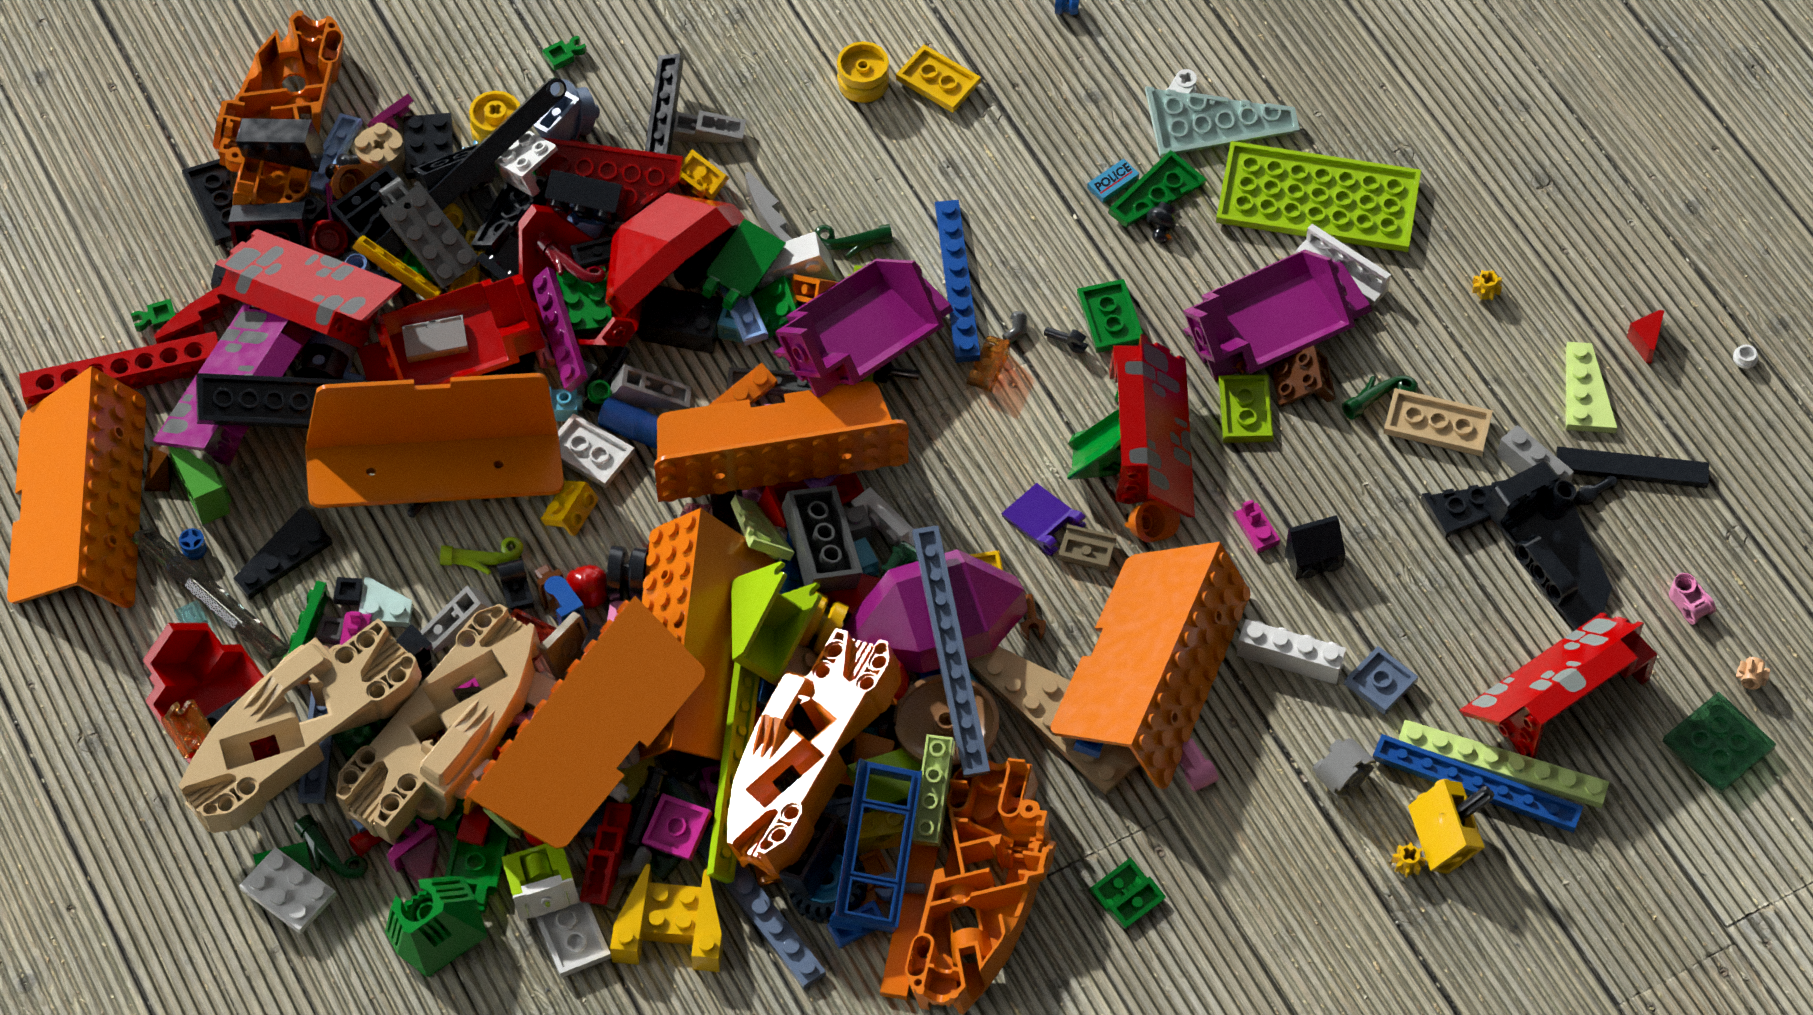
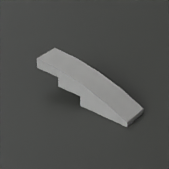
(707, 128)
(766, 208)

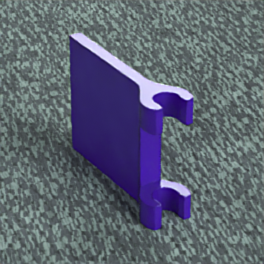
(1041, 516)

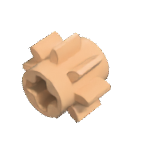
(1753, 673)

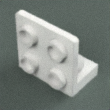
(522, 159)

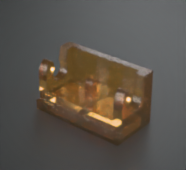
(991, 363)
(186, 727)

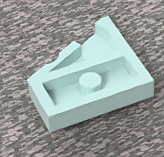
(385, 604)

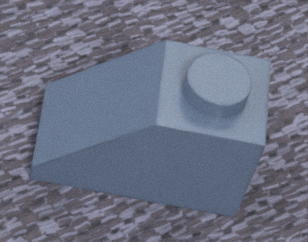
(561, 119)

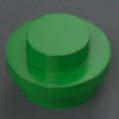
(599, 392)

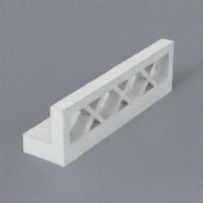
(1364, 276)

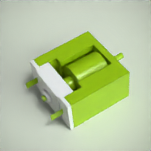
(540, 881)

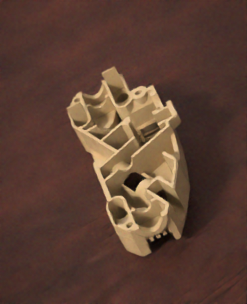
(356, 683)
(400, 776)

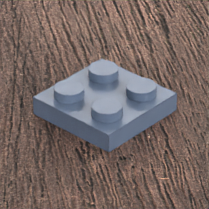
(1381, 680)

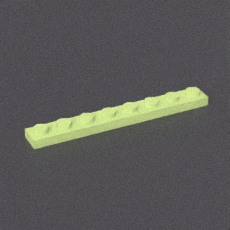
(1508, 764)

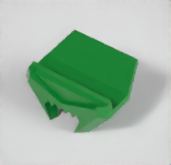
(1097, 449)
(435, 924)

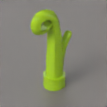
(477, 559)

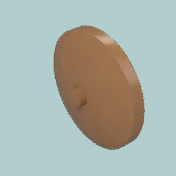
(926, 711)

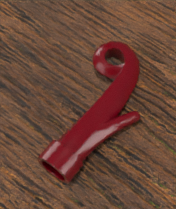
(549, 249)

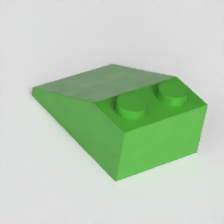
(202, 485)

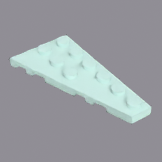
(1206, 121)

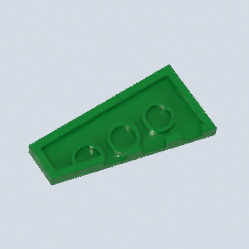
(1164, 182)

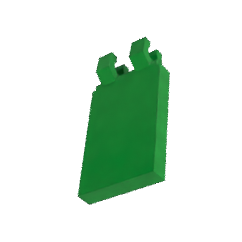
(742, 263)
(480, 864)

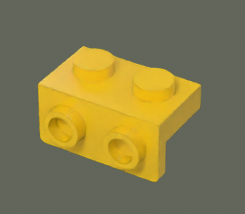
(702, 175)
(570, 507)

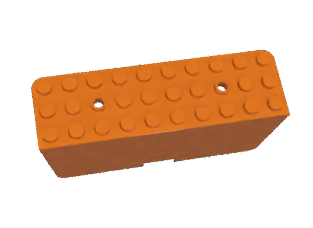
(432, 441)
(771, 444)
(79, 491)
(690, 594)
(1156, 655)
(592, 720)

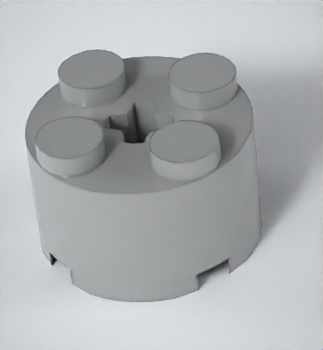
(1344, 767)

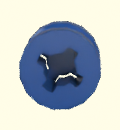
(188, 539)

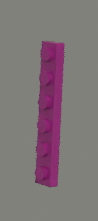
(559, 329)

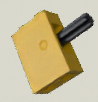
(1447, 824)

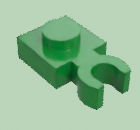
(562, 54)
(157, 315)

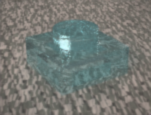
(191, 613)

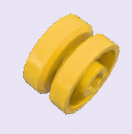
(863, 72)
(489, 112)
(824, 624)

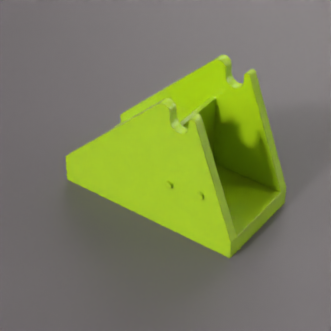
(769, 623)

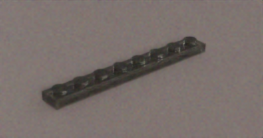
(210, 593)

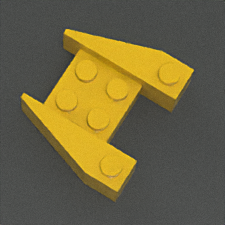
(670, 916)

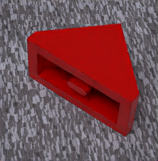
(1644, 334)

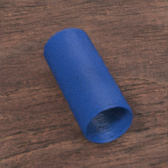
(629, 422)

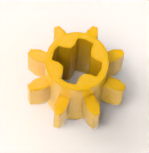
(1487, 285)
(1408, 860)

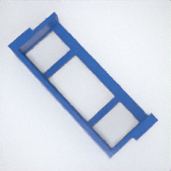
(855, 921)

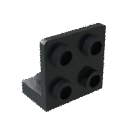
(502, 262)

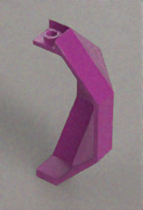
(896, 610)

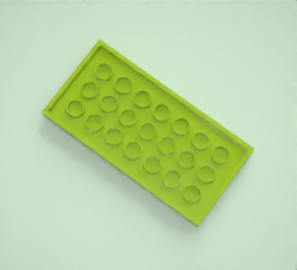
(1339, 195)

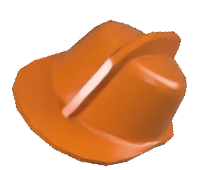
(349, 177)
(1153, 521)

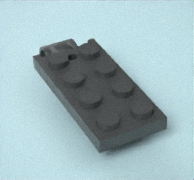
(427, 232)

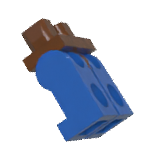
(557, 594)

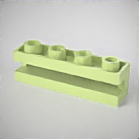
(933, 790)

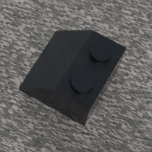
(1315, 548)

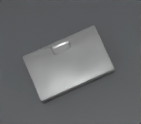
(435, 339)

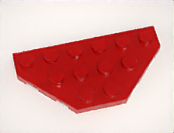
(640, 172)

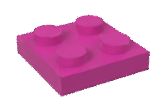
(676, 827)

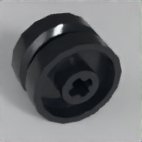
(625, 573)

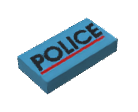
(1113, 180)

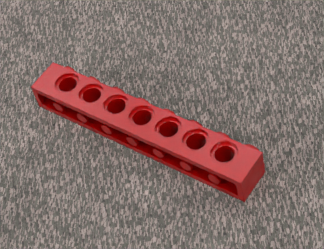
(130, 363)

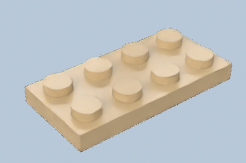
(1438, 422)

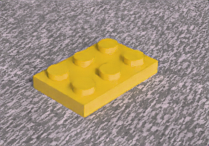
(938, 78)

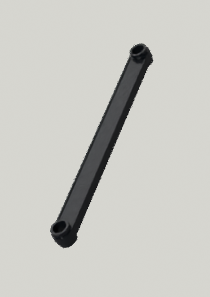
(485, 153)

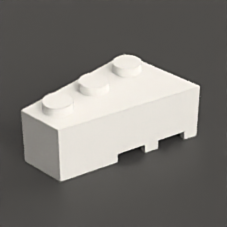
(804, 257)

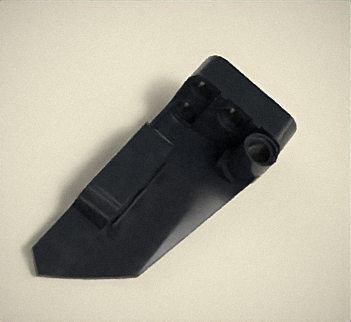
(1551, 541)

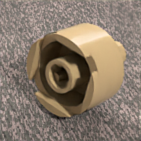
(380, 147)

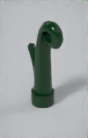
(857, 241)
(1356, 405)
(320, 849)

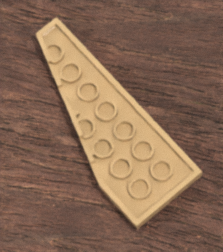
(1036, 697)

